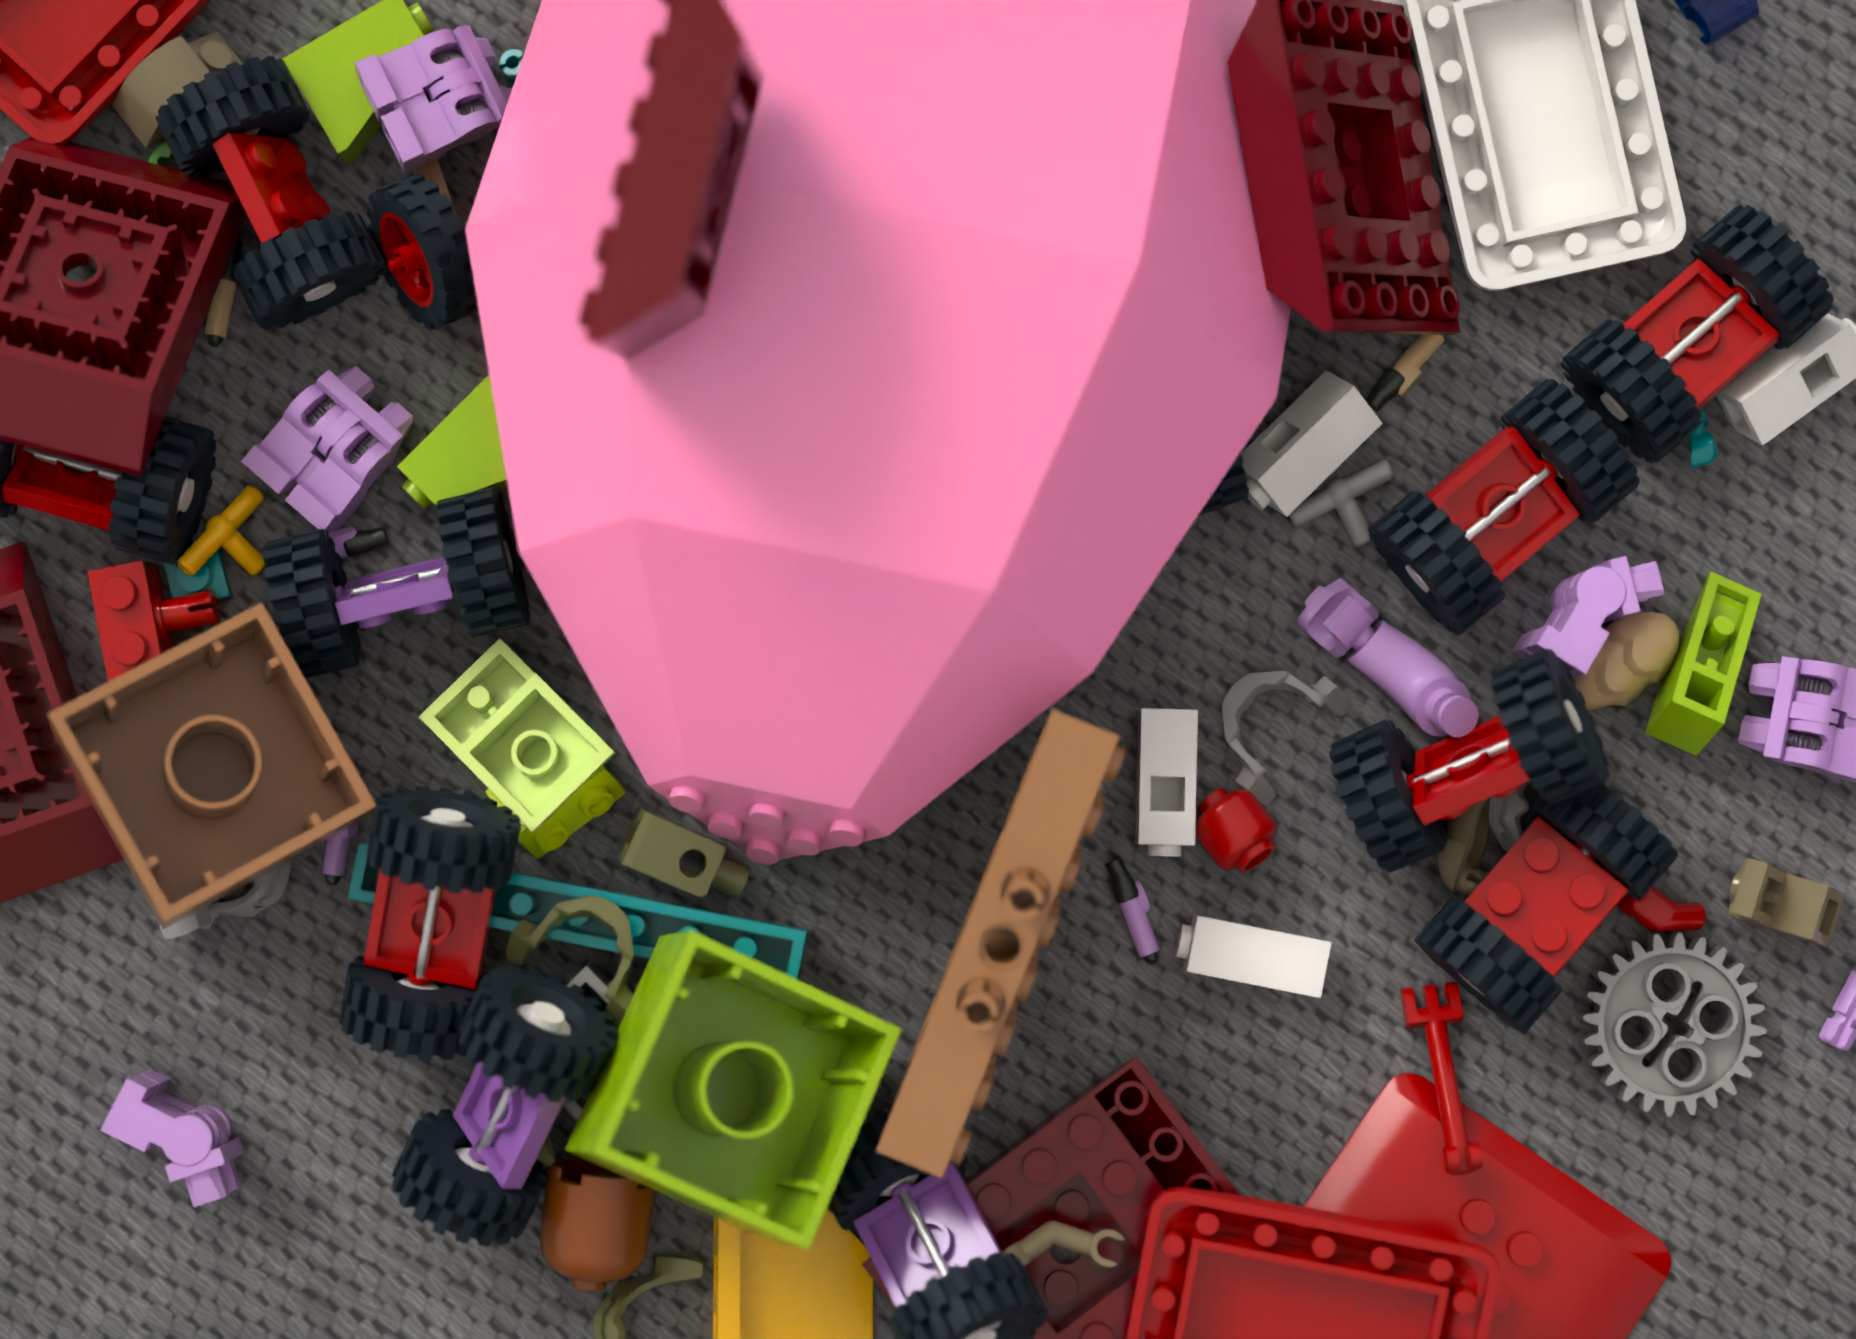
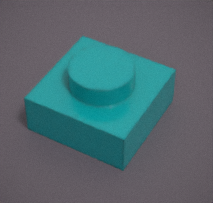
(211, 575)

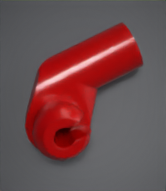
(1660, 913)

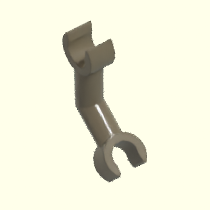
(1066, 1237)

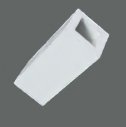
(1791, 380)
(1307, 443)
(1166, 780)
(1254, 955)

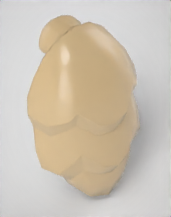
(1631, 658)

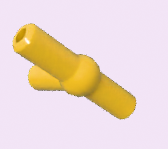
(222, 532)

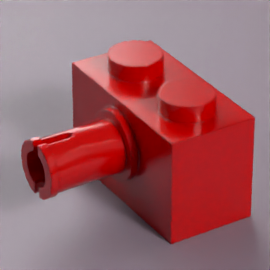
(137, 619)

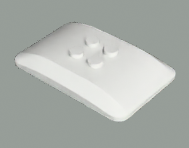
(1546, 135)

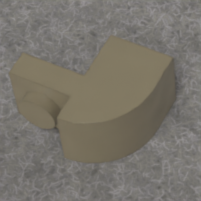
(165, 74)
(1785, 903)

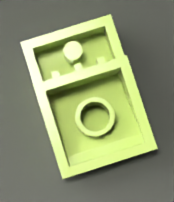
(517, 735)

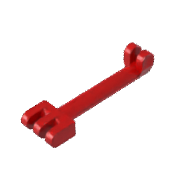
(1458, 1154)

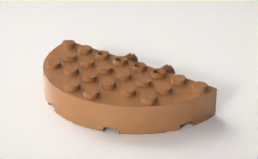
(1000, 942)

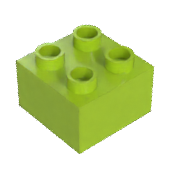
(734, 1089)

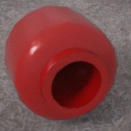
(1235, 830)

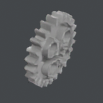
(1713, 1054)

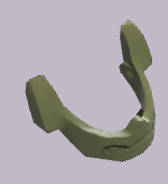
(529, 936)
(667, 1271)

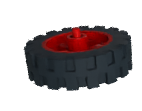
(423, 251)

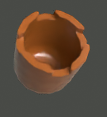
(594, 1223)

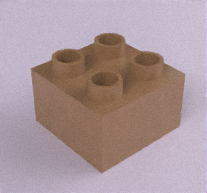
(211, 764)

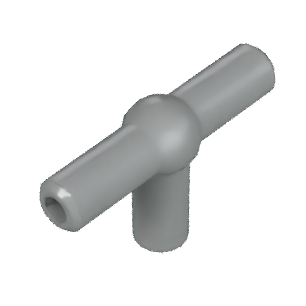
(1341, 495)

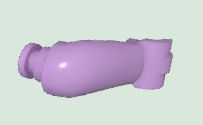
(1395, 662)

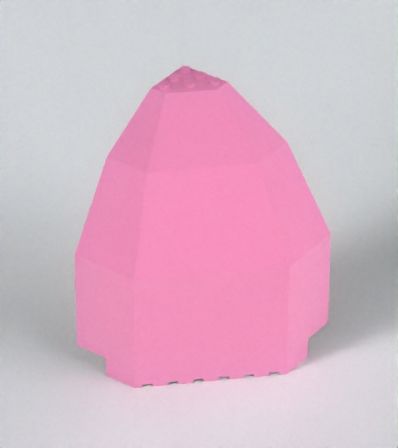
(940, 400)

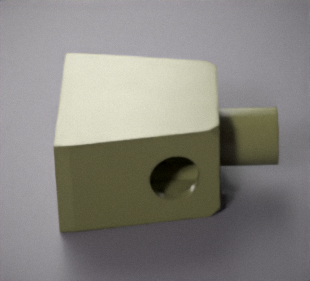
(655, 848)

